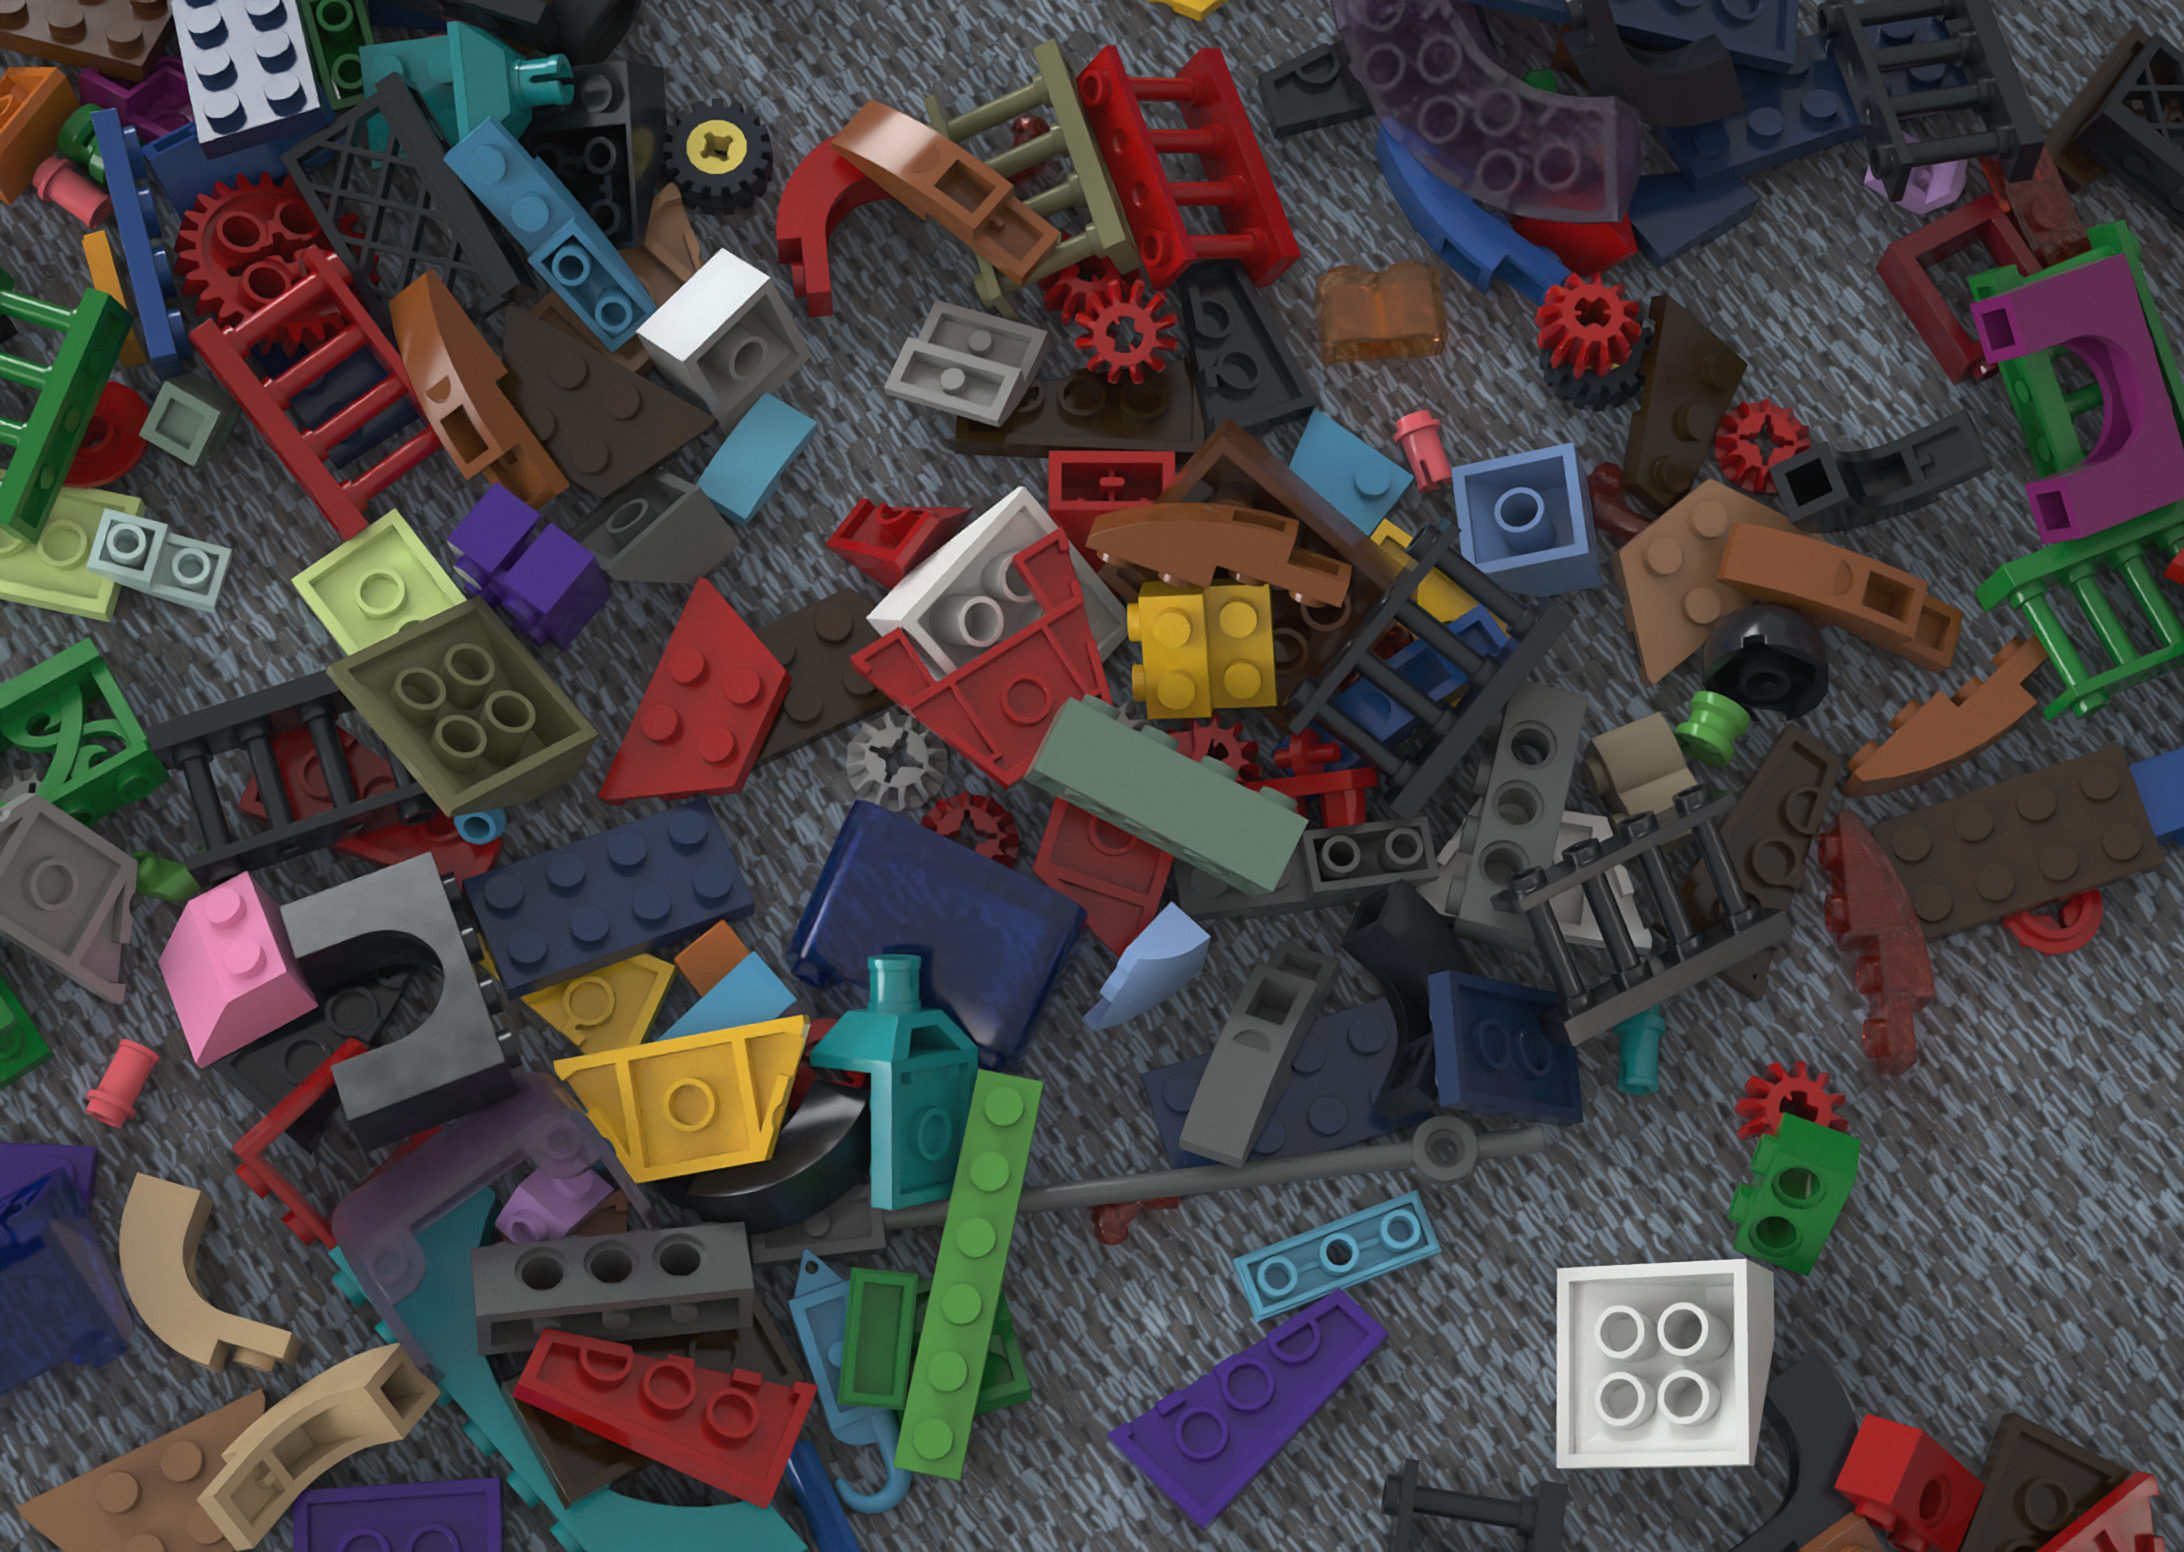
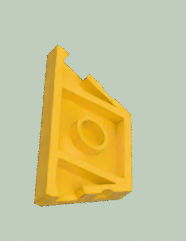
(693, 1097)

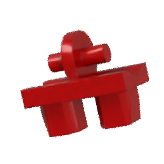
(1340, 791)

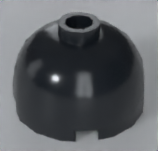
(1767, 657)

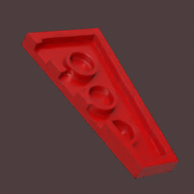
(688, 1417)

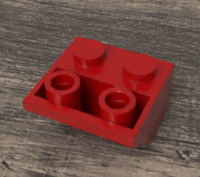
(1100, 483)

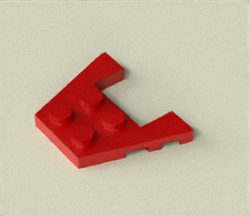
(1009, 695)

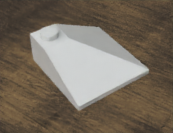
(973, 597)
(1662, 1364)

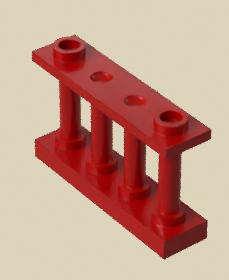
(1227, 150)
(268, 399)

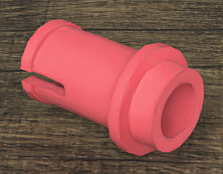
(61, 183)
(1424, 450)
(121, 1084)

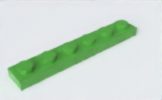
(969, 1276)

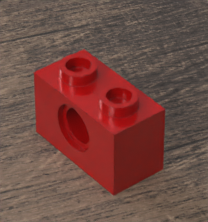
(1909, 1487)

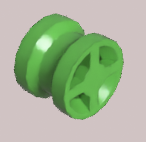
(1712, 728)

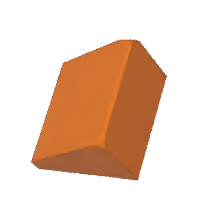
(710, 958)

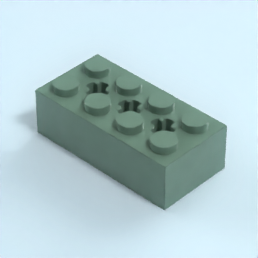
(1166, 797)

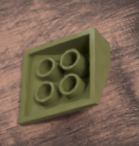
(467, 710)

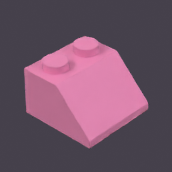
(232, 970)

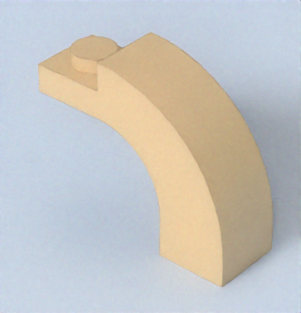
(159, 1270)
(328, 1418)

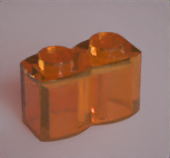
(1380, 313)

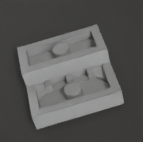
(969, 363)

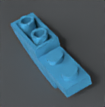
(554, 230)

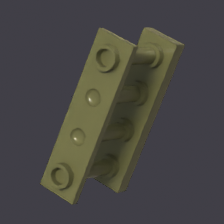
(1087, 186)

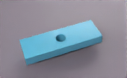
(1300, 1273)

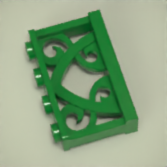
(56, 699)

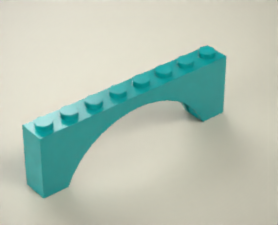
(604, 1523)

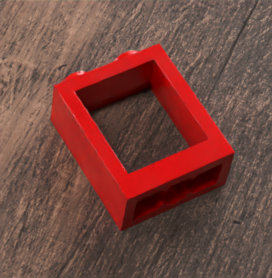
(264, 1178)

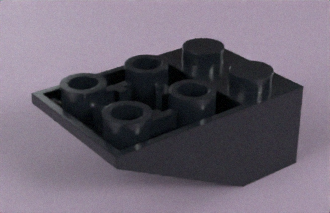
(607, 144)

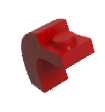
(809, 210)

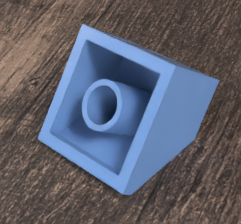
(1529, 521)

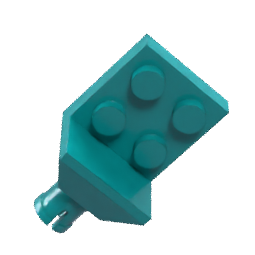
(465, 81)
(919, 1083)

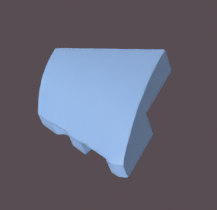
(1151, 969)

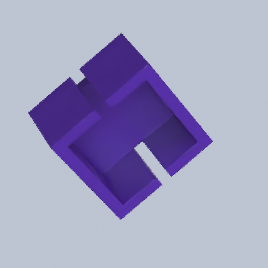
(542, 581)

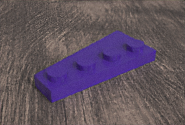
(1233, 1422)

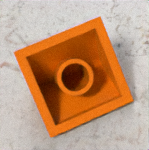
(32, 113)

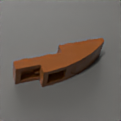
(949, 185)
(457, 389)
(1195, 537)
(1842, 591)
(1946, 730)

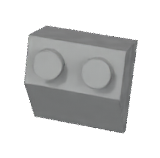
(725, 339)

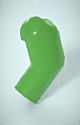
(164, 878)

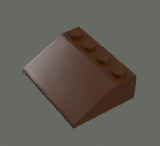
(1243, 473)

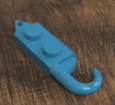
(819, 1322)

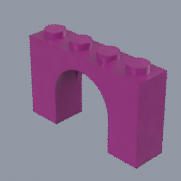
(2139, 448)

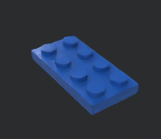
(137, 227)

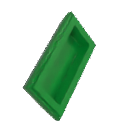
(877, 1339)

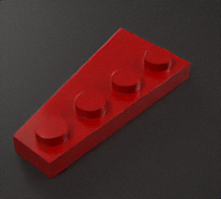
(370, 777)

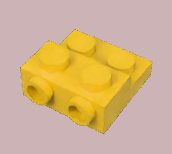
(1203, 648)

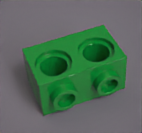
(1794, 1194)

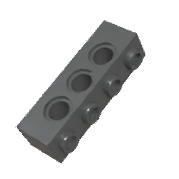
(1552, 725)
(642, 1303)

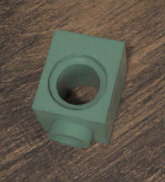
(191, 419)

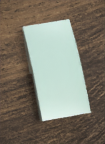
(157, 562)

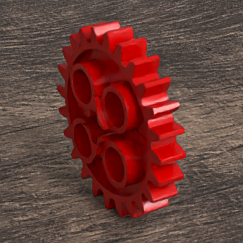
(264, 264)

